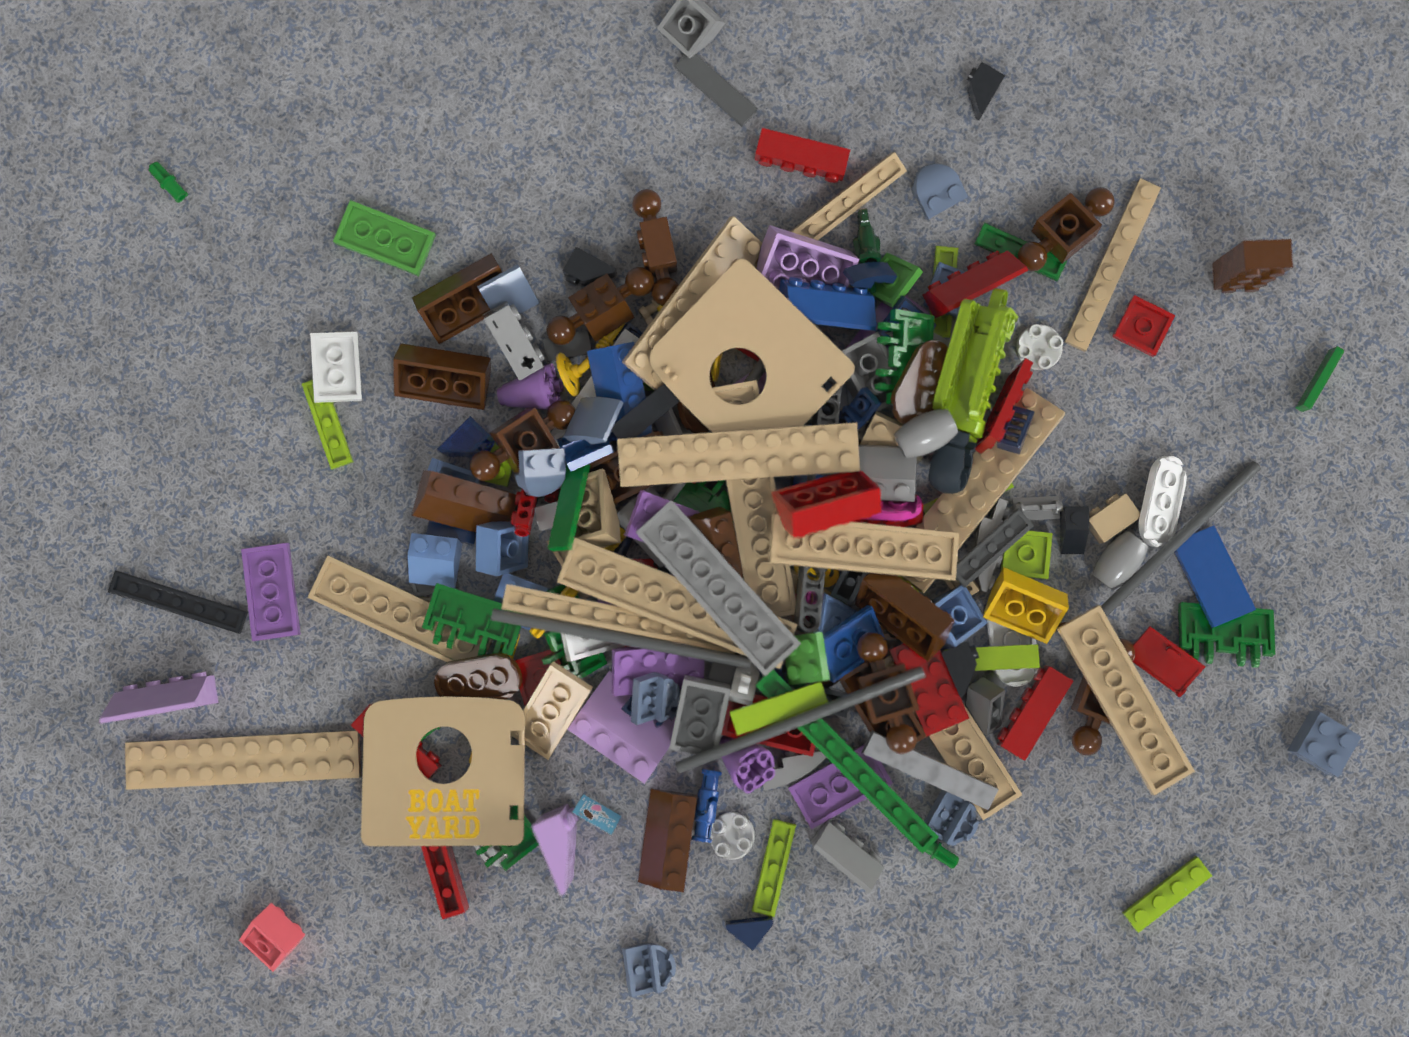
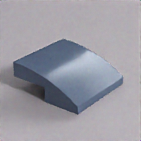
(509, 287)
(593, 419)

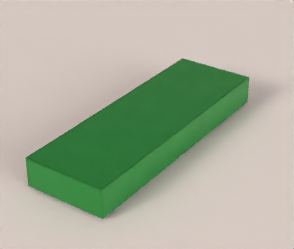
(1320, 379)

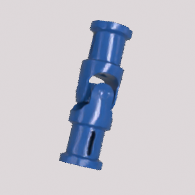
(707, 792)

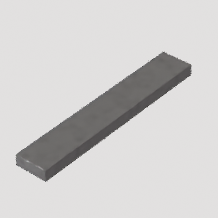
(932, 772)

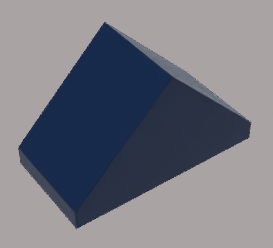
(750, 930)

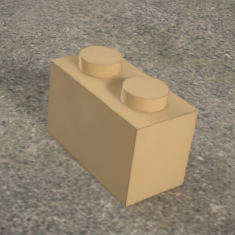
(1113, 517)

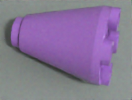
(534, 391)
(749, 766)

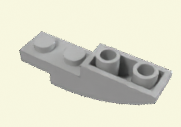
(999, 512)
(793, 768)

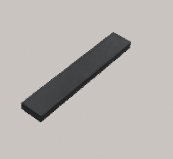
(177, 602)

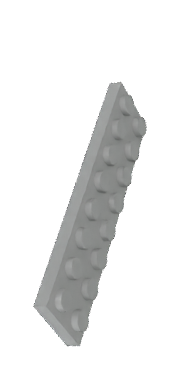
(718, 588)

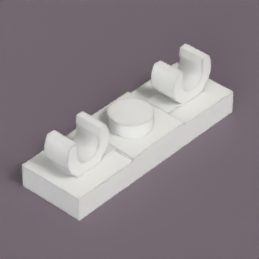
(744, 684)

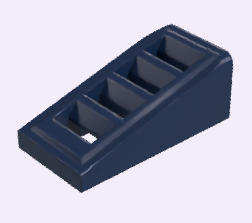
(1013, 446)

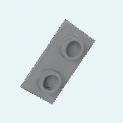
(1039, 507)

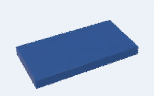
(1214, 577)

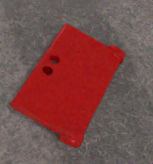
(1166, 665)

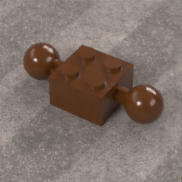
(1066, 228)
(658, 245)
(600, 306)
(521, 433)
(892, 704)
(1087, 738)

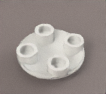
(1040, 345)
(732, 835)

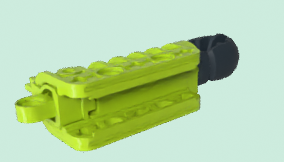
(967, 384)

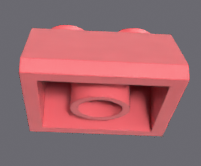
(272, 936)

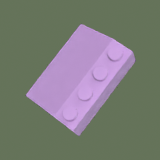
(797, 256)
(161, 698)
(613, 734)
(557, 840)

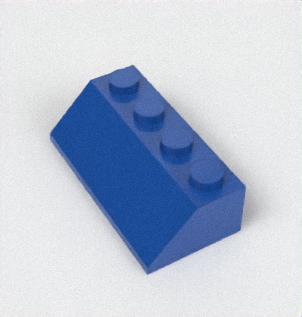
(832, 303)
(616, 380)

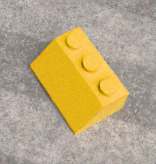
(1026, 605)

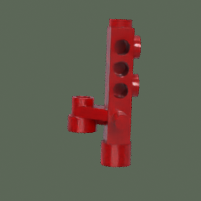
(525, 513)

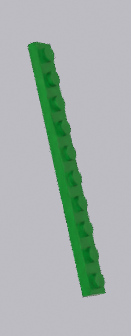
(857, 772)

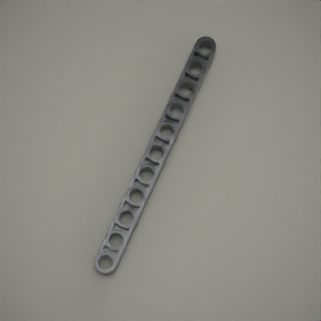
(817, 585)

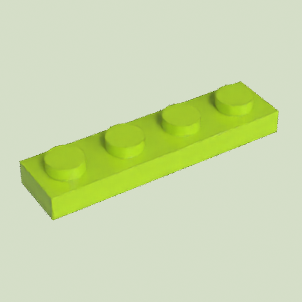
(1167, 894)

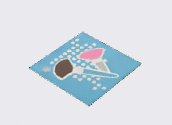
(597, 814)

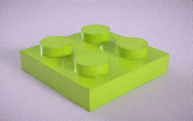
(1030, 555)

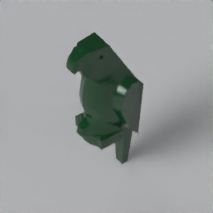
(866, 243)

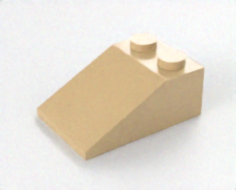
(598, 516)

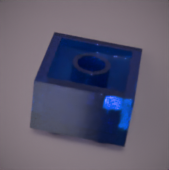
(467, 440)

